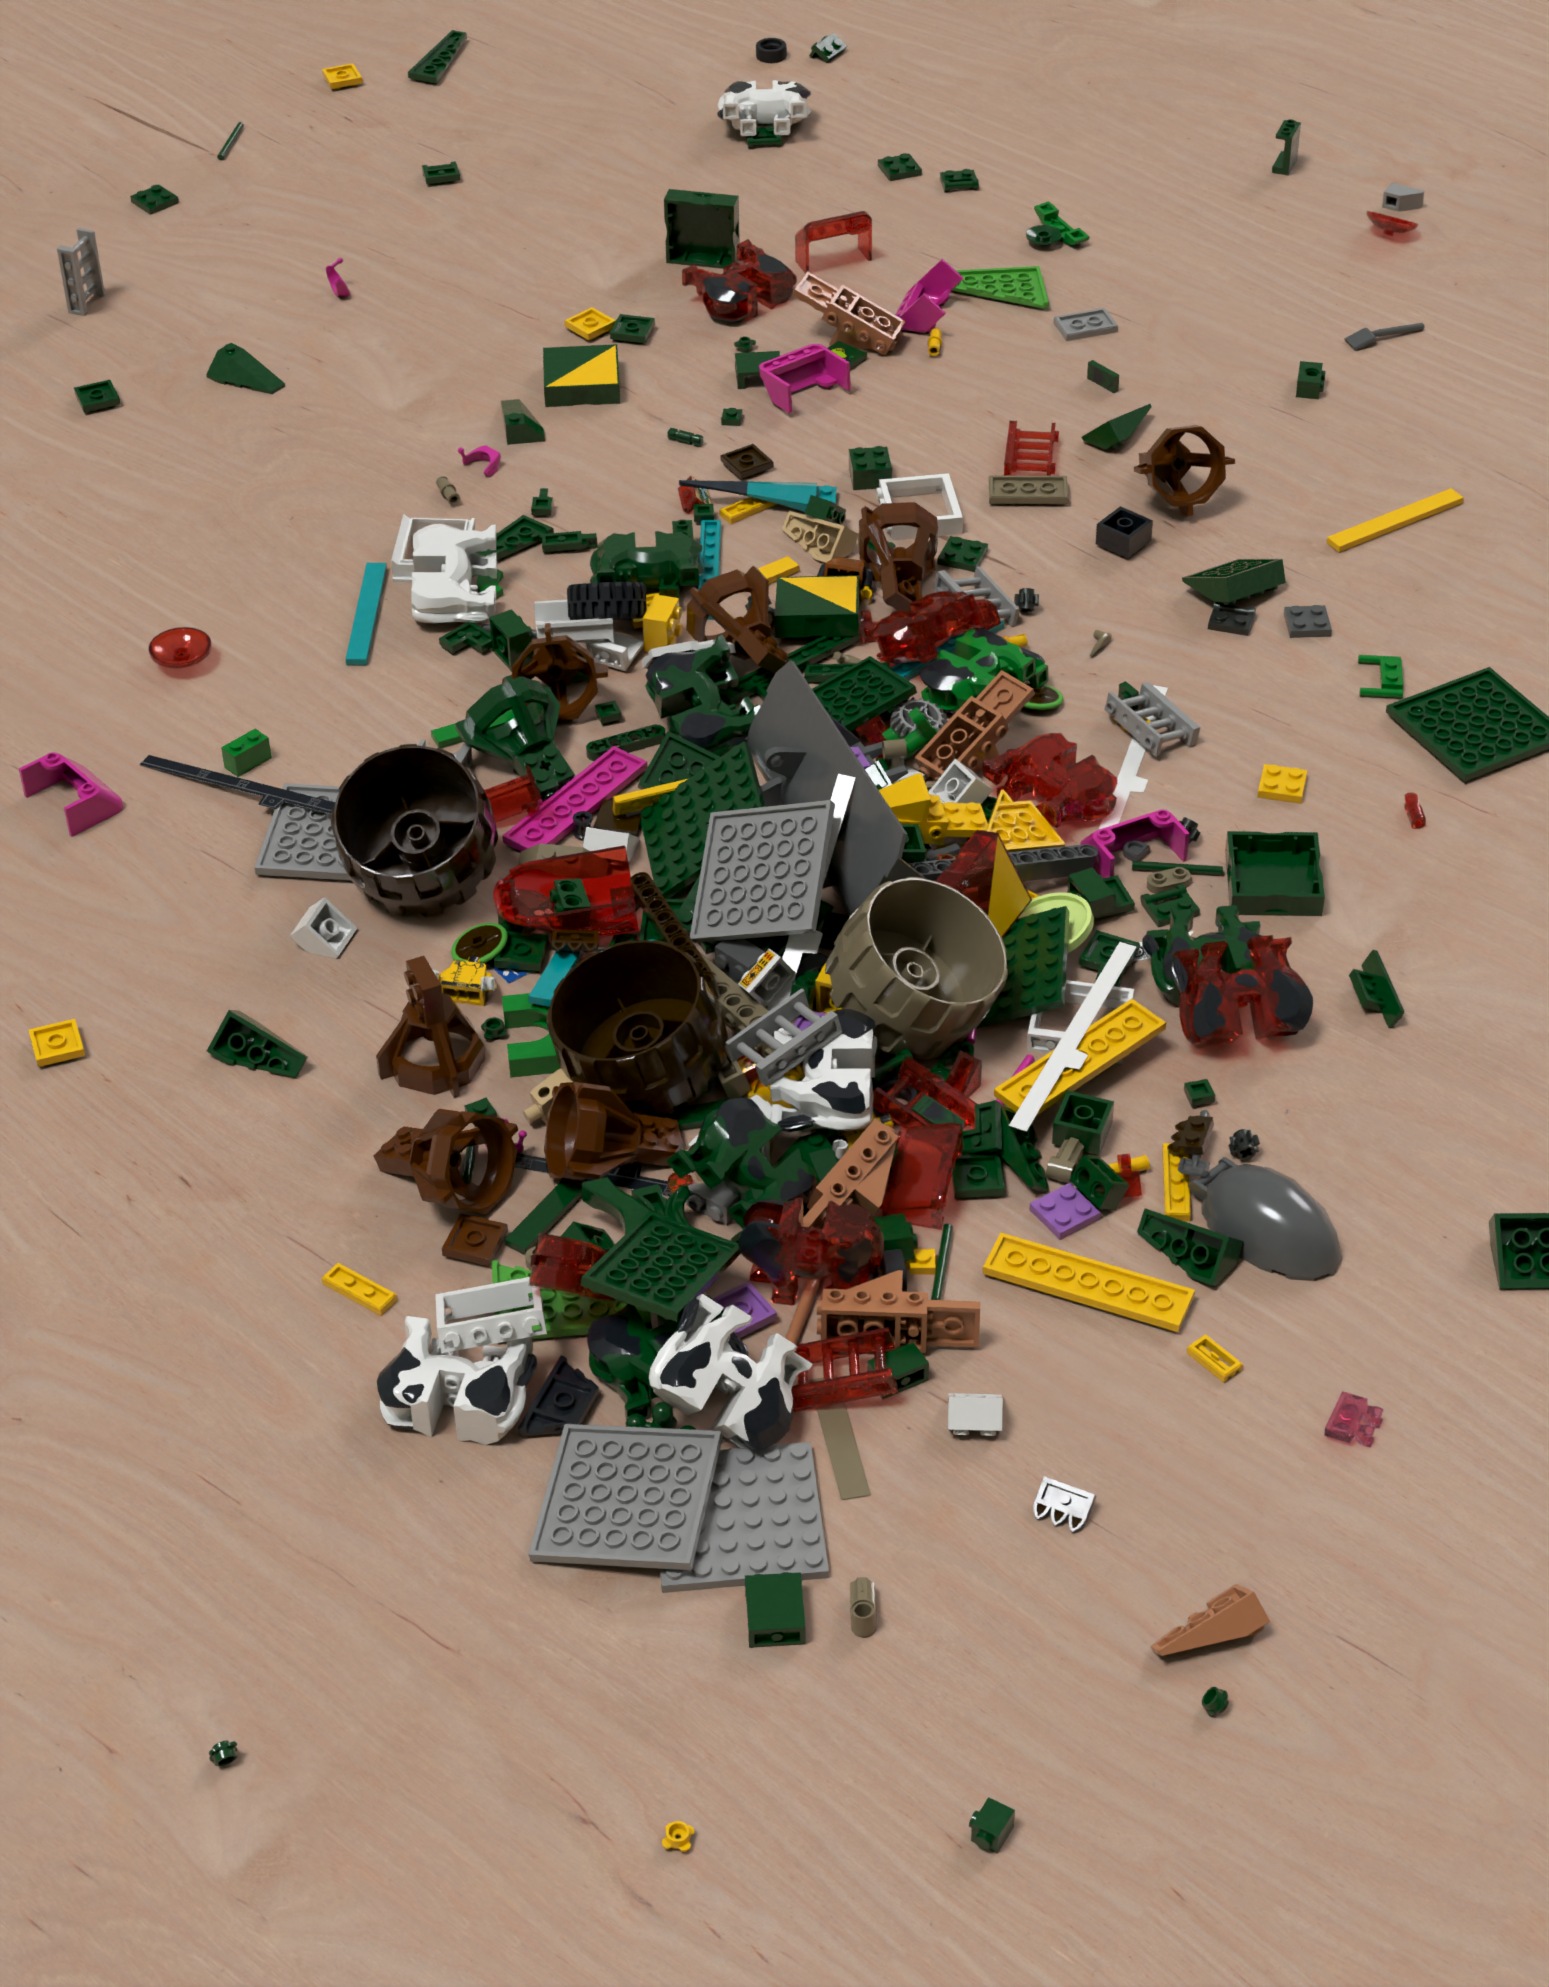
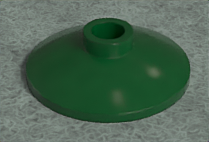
(1043, 235)

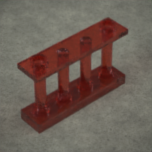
(1013, 446)
(926, 1083)
(850, 1387)

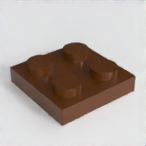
(474, 1239)

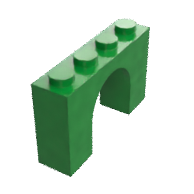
(528, 1057)

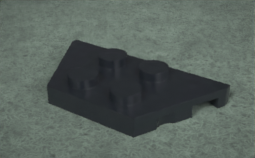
(561, 1401)

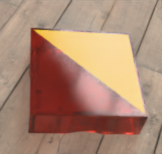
(989, 879)

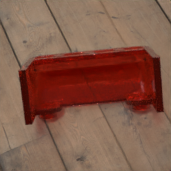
(852, 224)
(515, 797)

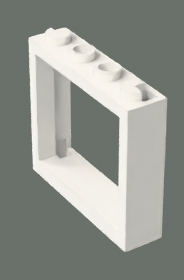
(940, 483)
(1046, 1040)
(492, 1328)

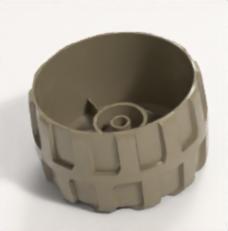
(918, 965)

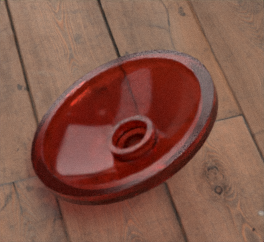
(1390, 224)
(180, 647)

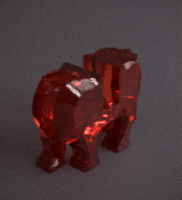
(929, 624)
(1058, 783)

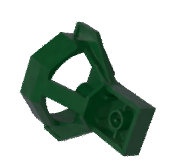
(524, 739)

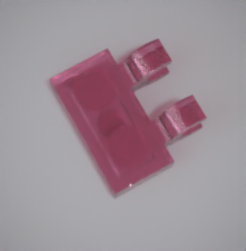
(1346, 1418)

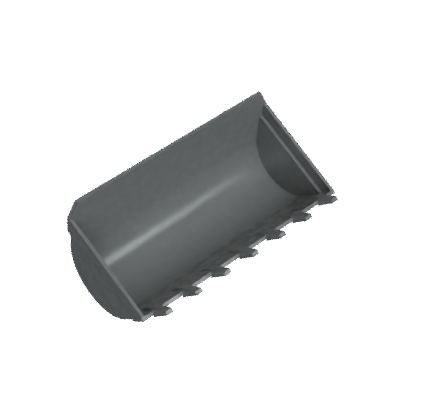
(800, 758)

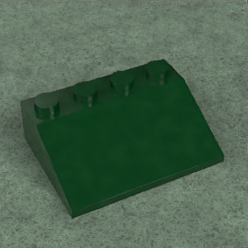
(1238, 579)
(1520, 1249)

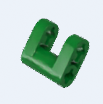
(917, 738)

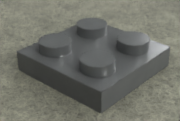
(1307, 621)

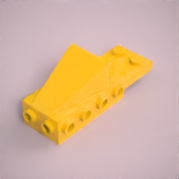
(914, 805)

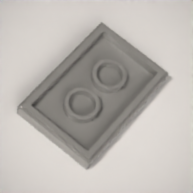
(1085, 324)

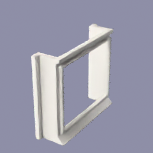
(402, 567)
(583, 630)

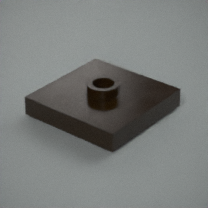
(747, 461)
(623, 823)

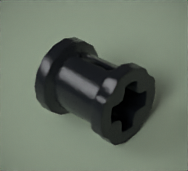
(580, 824)

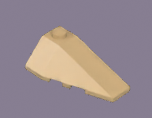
(819, 537)

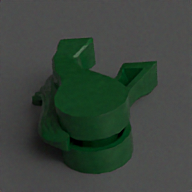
(632, 1208)

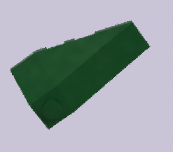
(254, 1046)

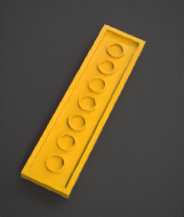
(1104, 1044)
(1089, 1282)

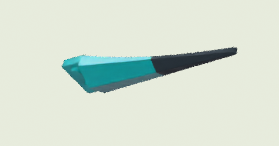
(785, 493)

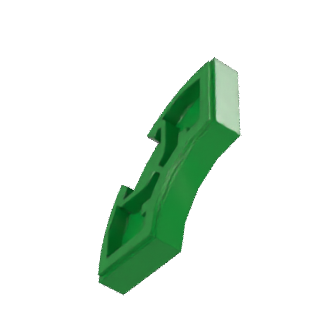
(484, 582)

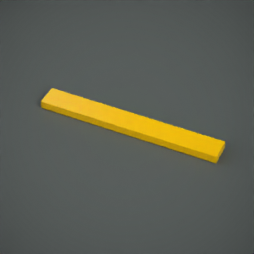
(1394, 520)

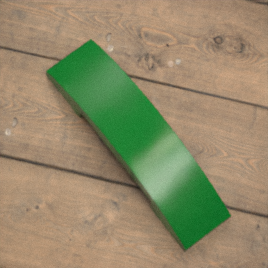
(1049, 216)

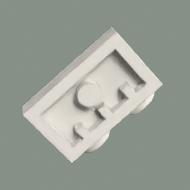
(616, 654)

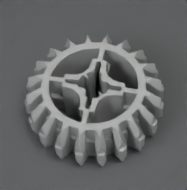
(903, 724)

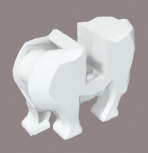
(444, 571)

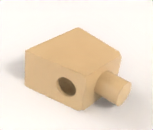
(543, 1098)

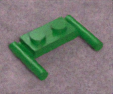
(1390, 676)

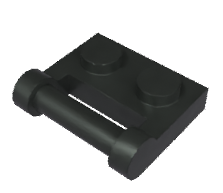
(1231, 623)

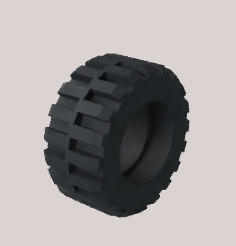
(607, 600)

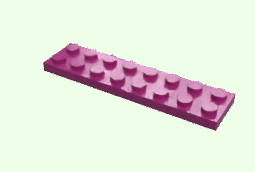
(583, 793)

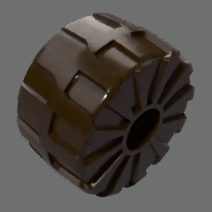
(414, 830)
(640, 1025)

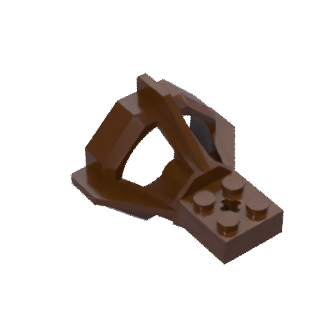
(1171, 461)
(899, 568)
(748, 633)
(556, 664)
(430, 1016)
(597, 1133)
(435, 1155)

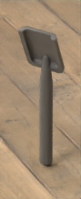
(1365, 336)
(1194, 1165)

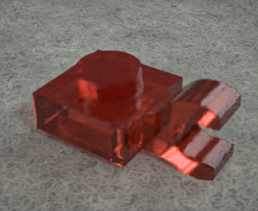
(866, 627)
(1129, 1176)

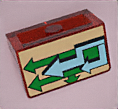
(691, 496)

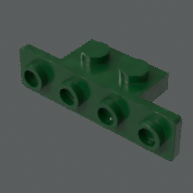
(1376, 989)

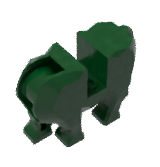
(665, 566)

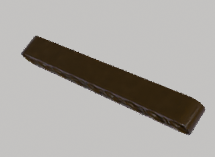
(666, 922)

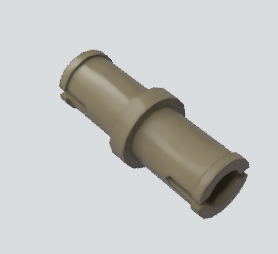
(448, 490)

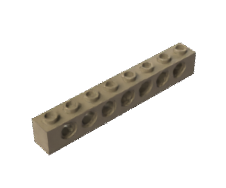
(738, 1006)

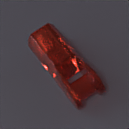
(1414, 811)

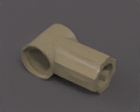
(894, 752)
(1066, 1160)
(862, 1607)

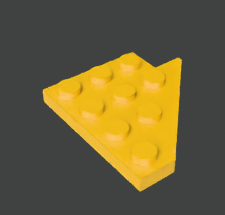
(1021, 825)

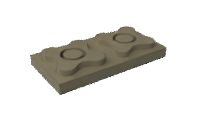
(1028, 490)

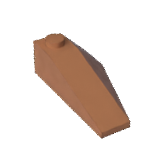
(1228, 1617)

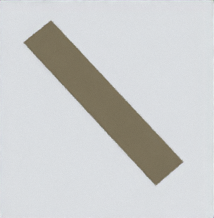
(843, 1450)

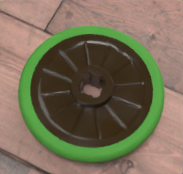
(1044, 698)
(481, 941)

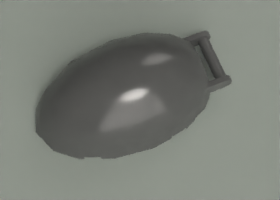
(1274, 1218)

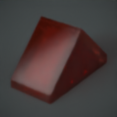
(965, 1074)

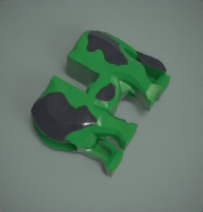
(977, 662)

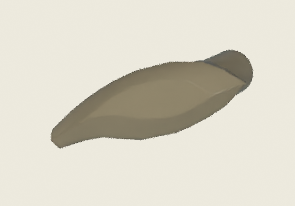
(1103, 639)
(845, 659)

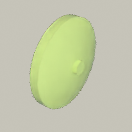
(1080, 914)

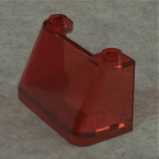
(923, 1173)

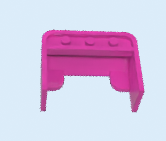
(922, 301)
(801, 369)
(96, 798)
(1142, 828)

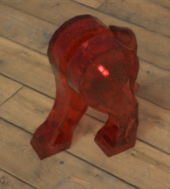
(562, 1263)

